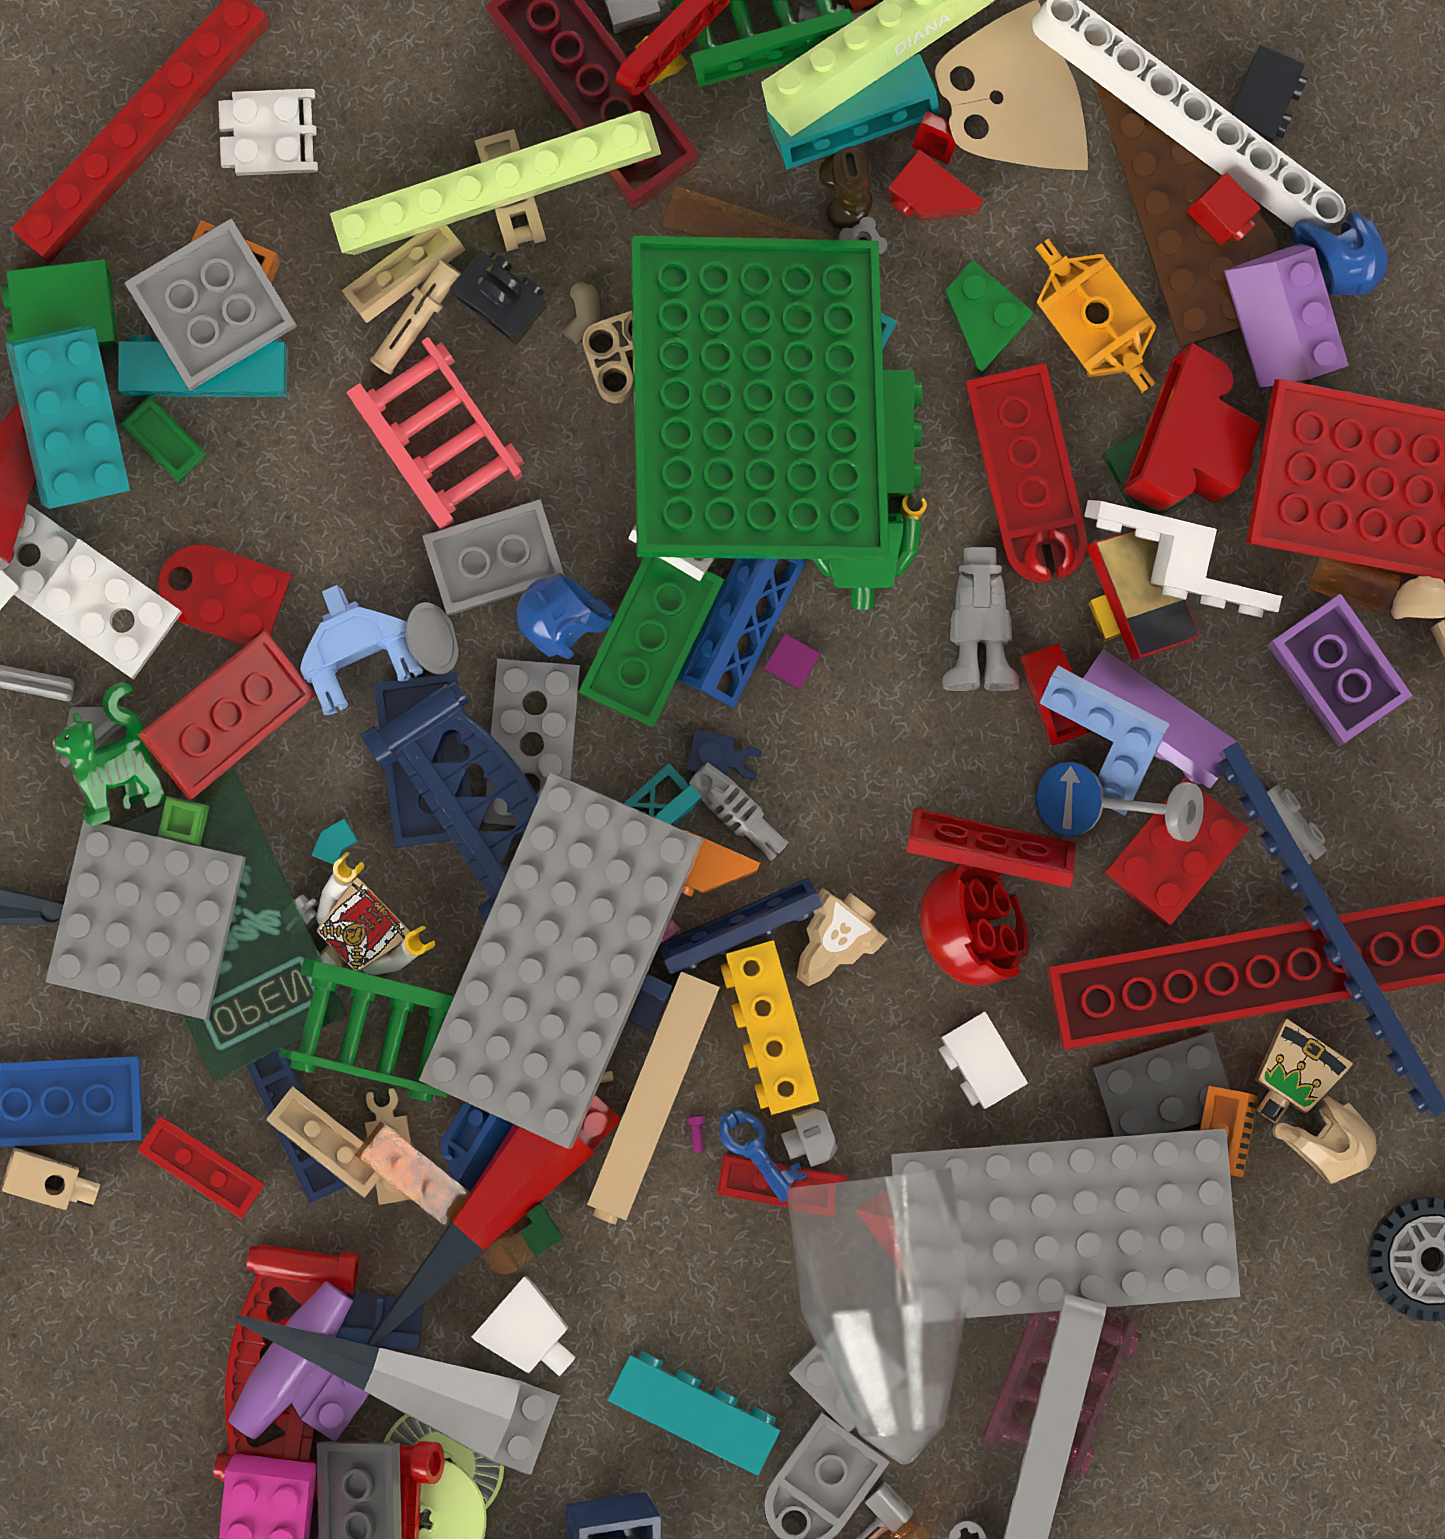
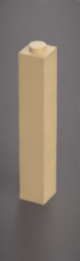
(652, 1098)

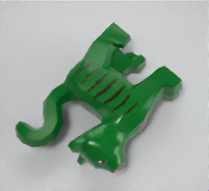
(113, 765)

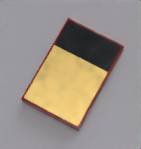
(1143, 614)

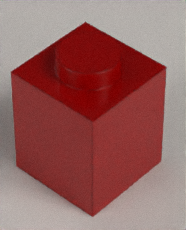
(1224, 210)

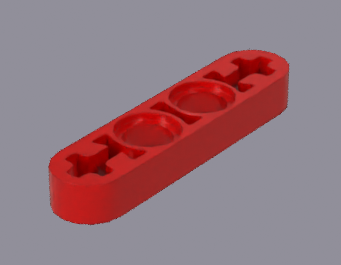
(667, 43)

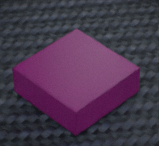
(792, 661)

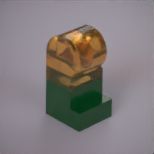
(513, 1252)

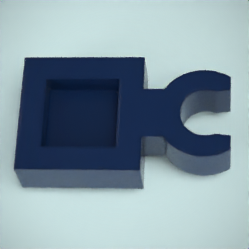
(719, 752)

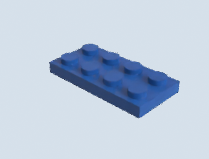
(71, 1101)

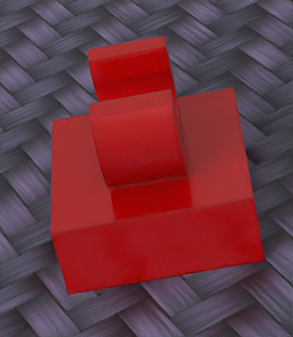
(935, 137)

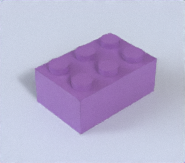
(1339, 670)

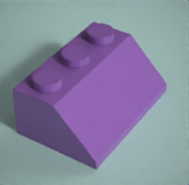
(1286, 316)

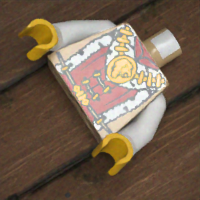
(362, 927)

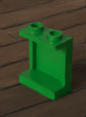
(61, 299)

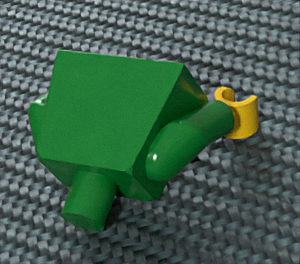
(867, 575)

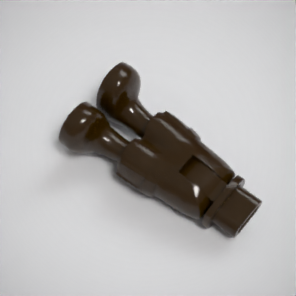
(850, 178)

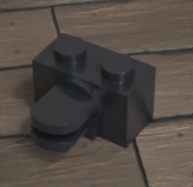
(499, 296)

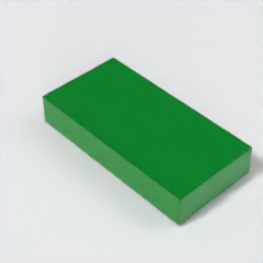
(164, 439)

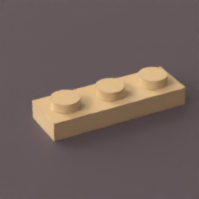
(401, 271)
(323, 1140)

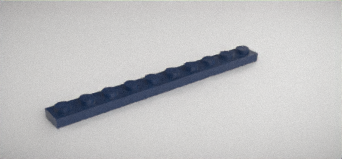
(1340, 946)

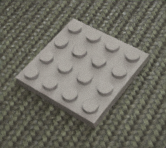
(146, 920)

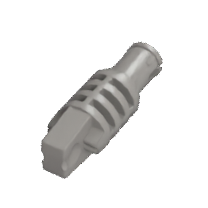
(736, 809)

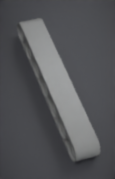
(1055, 1418)

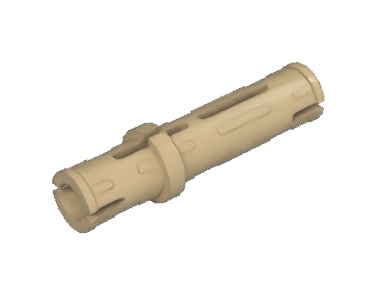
(425, 303)

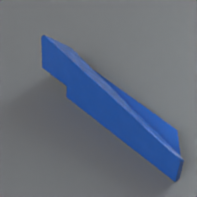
(472, 1143)

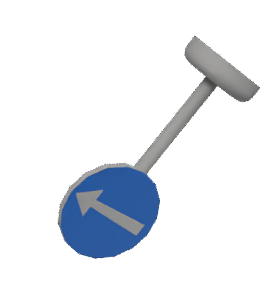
(1073, 802)

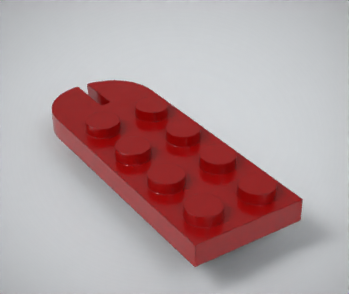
(1028, 472)

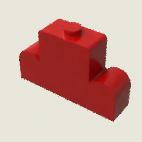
(1192, 436)

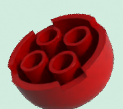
(958, 929)

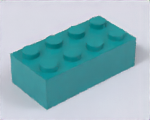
(67, 416)

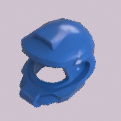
(1348, 262)
(558, 613)

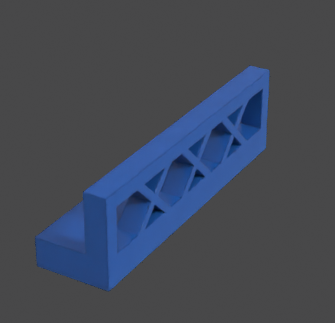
(734, 616)

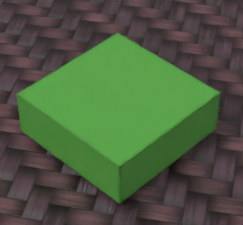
(183, 821)

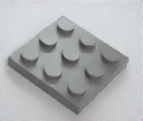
(210, 304)

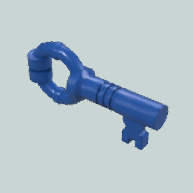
(755, 1150)

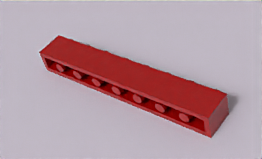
(140, 127)

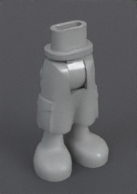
(980, 618)

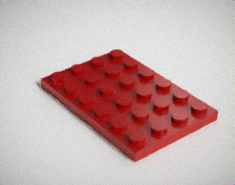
(1352, 480)

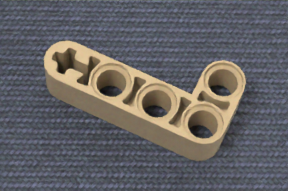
(613, 360)

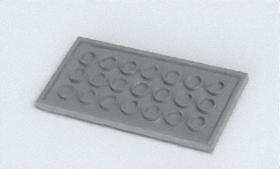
(561, 960)
(1093, 1220)

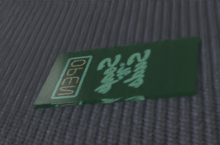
(259, 989)

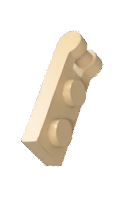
(494, 147)

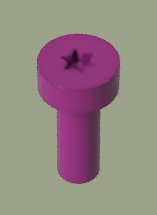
(696, 1129)

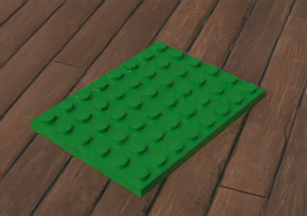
(758, 398)

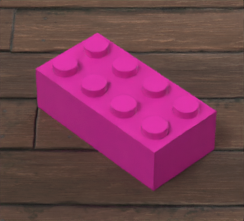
(267, 1498)

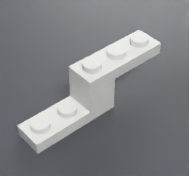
(1182, 558)

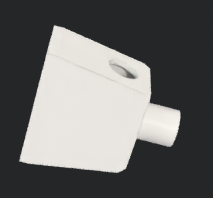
(526, 1330)

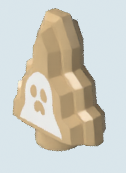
(837, 936)

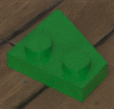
(985, 313)

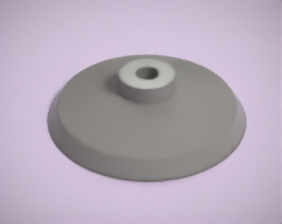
(432, 638)

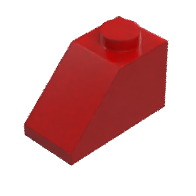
(931, 192)
(1038, 670)

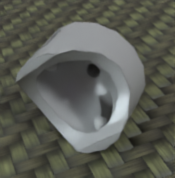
(811, 1137)

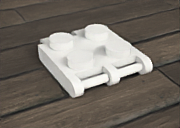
(267, 132)

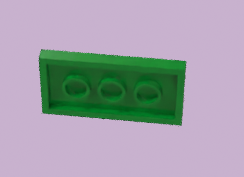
(650, 640)

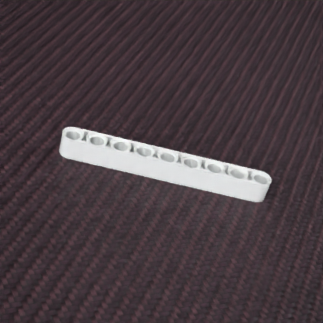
(1169, 110)

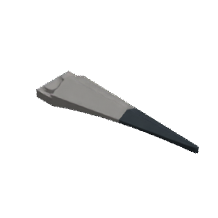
(477, 1409)

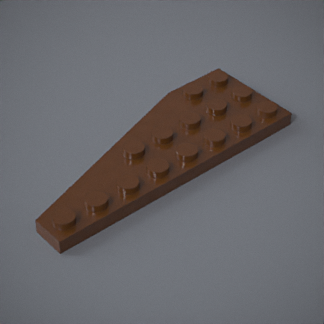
(1185, 257)

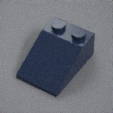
(614, 1518)

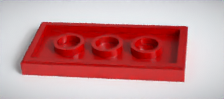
(226, 714)
(991, 847)

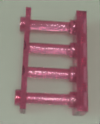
(1020, 1388)

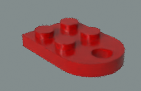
(227, 593)

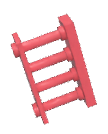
(396, 436)

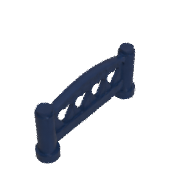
(413, 742)

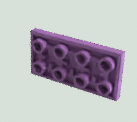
(1190, 739)

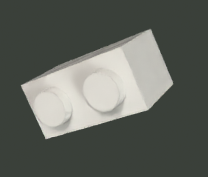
(982, 1061)

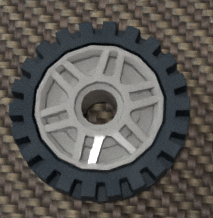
(1396, 1258)

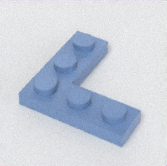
(1132, 730)

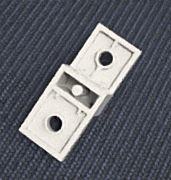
(84, 591)

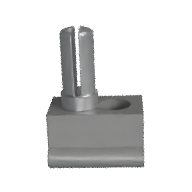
(890, 1511)

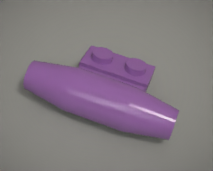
(287, 1378)

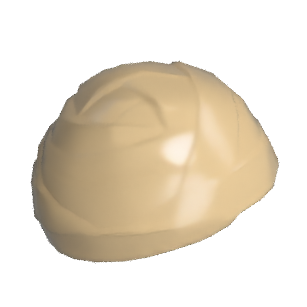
(1420, 599)

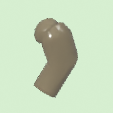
(587, 311)

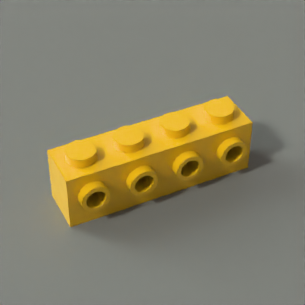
(771, 1027)

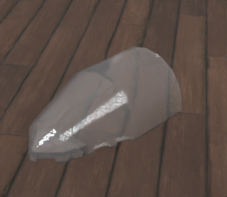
(885, 1298)

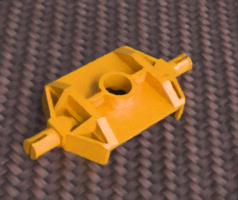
(1103, 347)

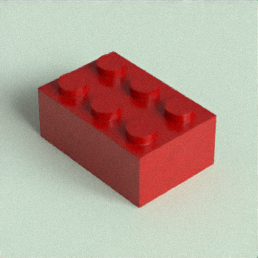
(1169, 872)

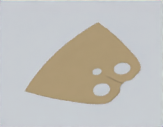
(1040, 107)

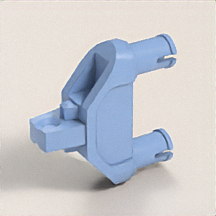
(347, 637)

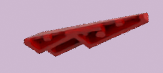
(16, 480)

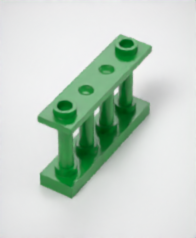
(764, 50)
(364, 990)

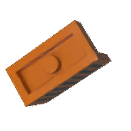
(1237, 1114)

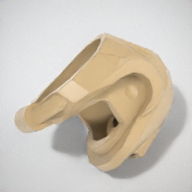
(1341, 1147)

